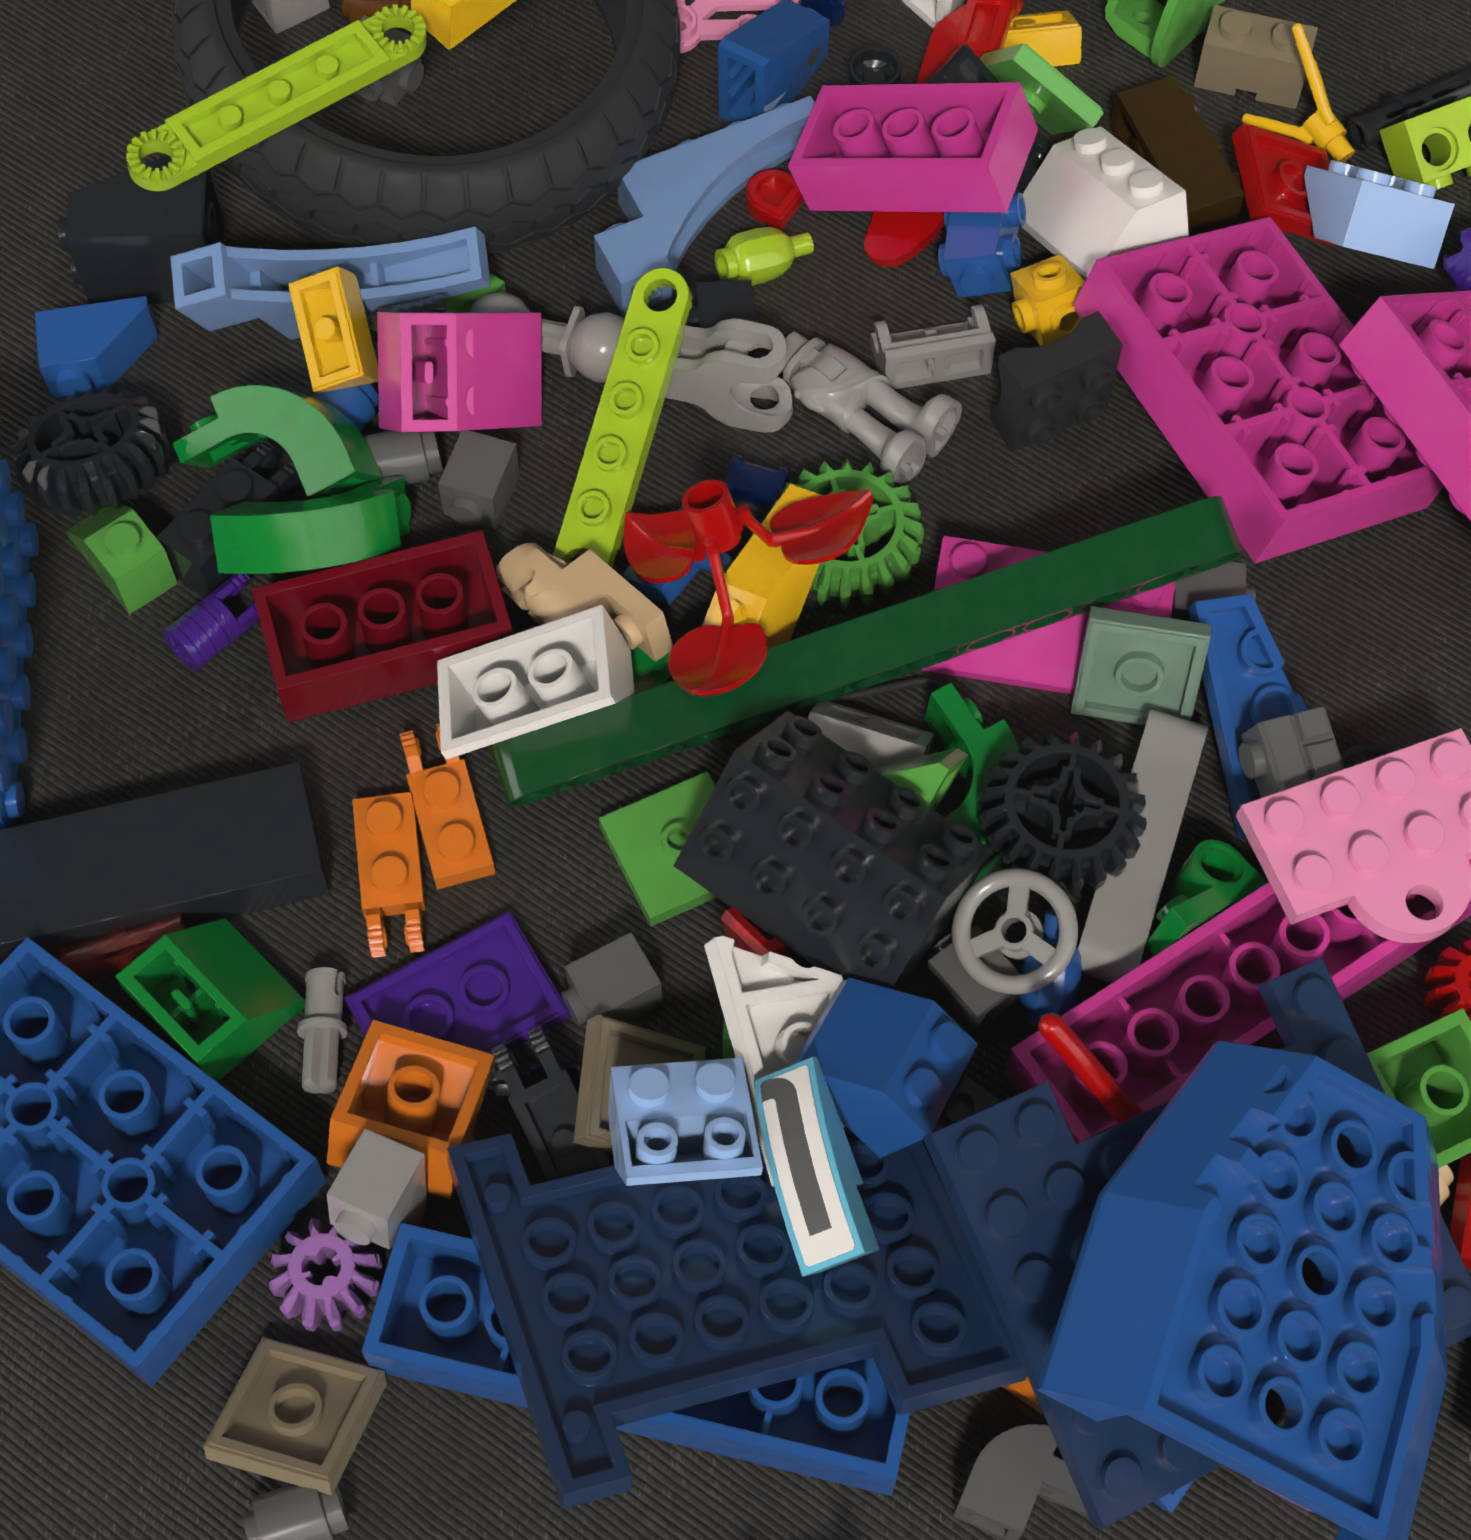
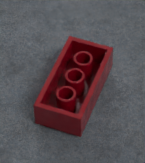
(379, 623)

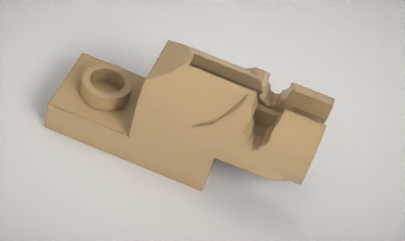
(561, 589)

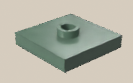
(1138, 666)

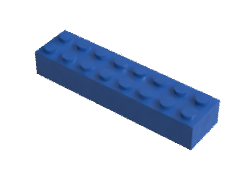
(444, 1331)

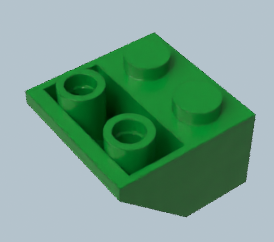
(210, 995)

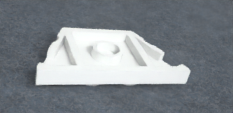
(767, 1009)

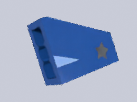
(770, 59)

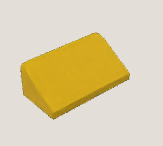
(1051, 34)
(334, 330)

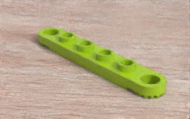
(276, 98)
(625, 421)

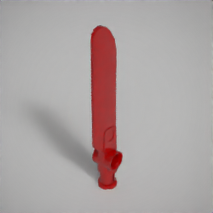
(984, 28)

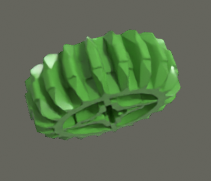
(889, 518)

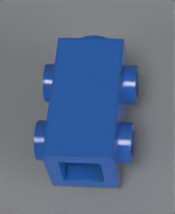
(982, 249)

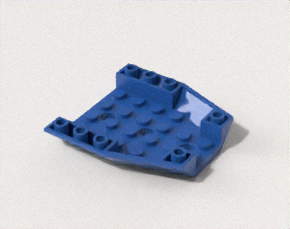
(1201, 1302)

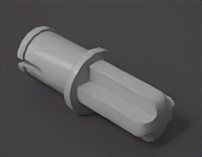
(322, 1029)

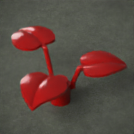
(668, 543)

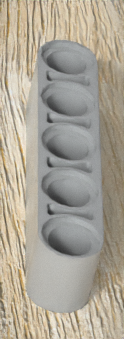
(1126, 904)

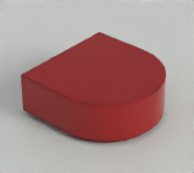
(773, 197)

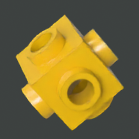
(1046, 299)

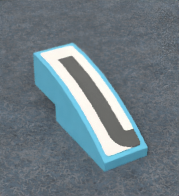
(812, 1168)

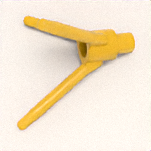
(1322, 126)

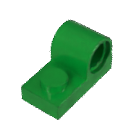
(1204, 887)

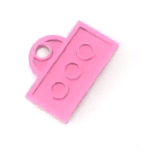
(1373, 839)

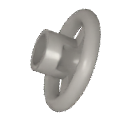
(1053, 959)

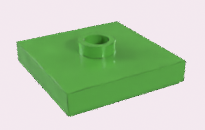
(1051, 96)
(648, 841)

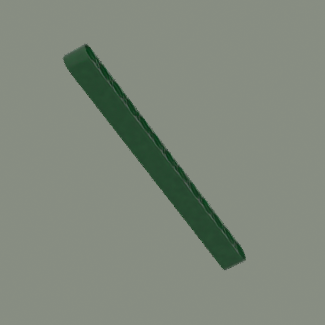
(873, 650)

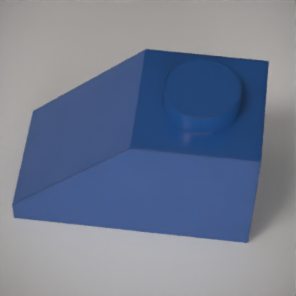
(92, 344)

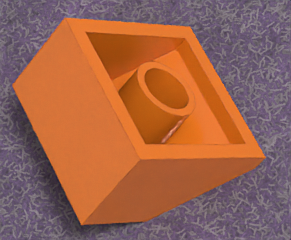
(414, 1094)

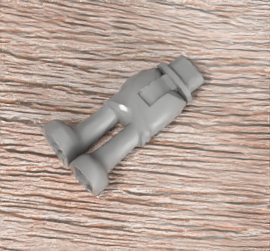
(841, 389)

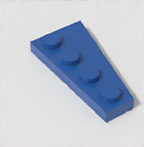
(1241, 684)

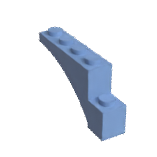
(682, 188)
(237, 284)

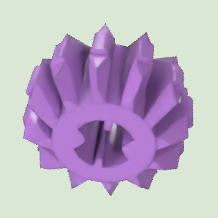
(336, 1293)

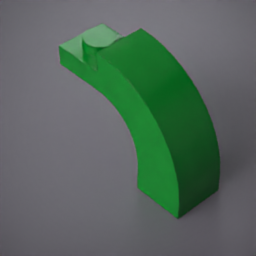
(317, 436)
(312, 532)
(960, 726)

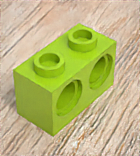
(1445, 136)

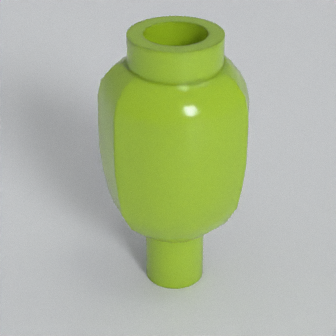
(760, 254)

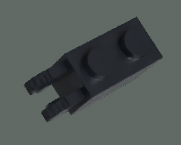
(190, 536)

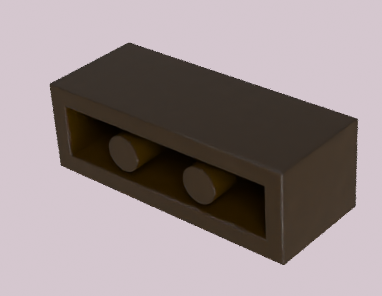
(1168, 133)

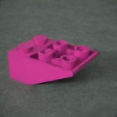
(459, 370)

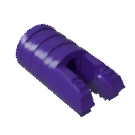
(210, 625)

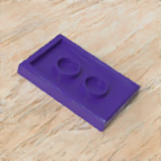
(467, 992)

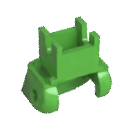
(1164, 29)

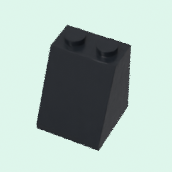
(126, 234)

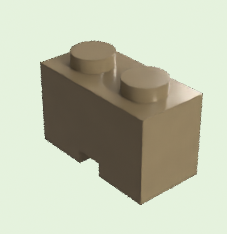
(1253, 56)

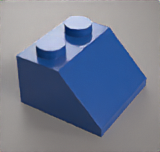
(888, 1062)

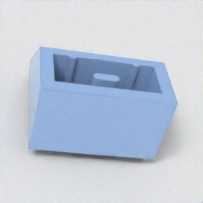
(1377, 213)
(682, 1122)

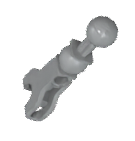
(709, 368)

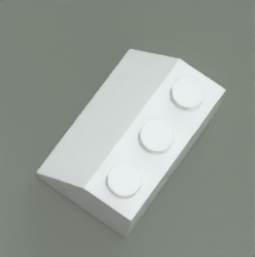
(1101, 201)
(532, 680)

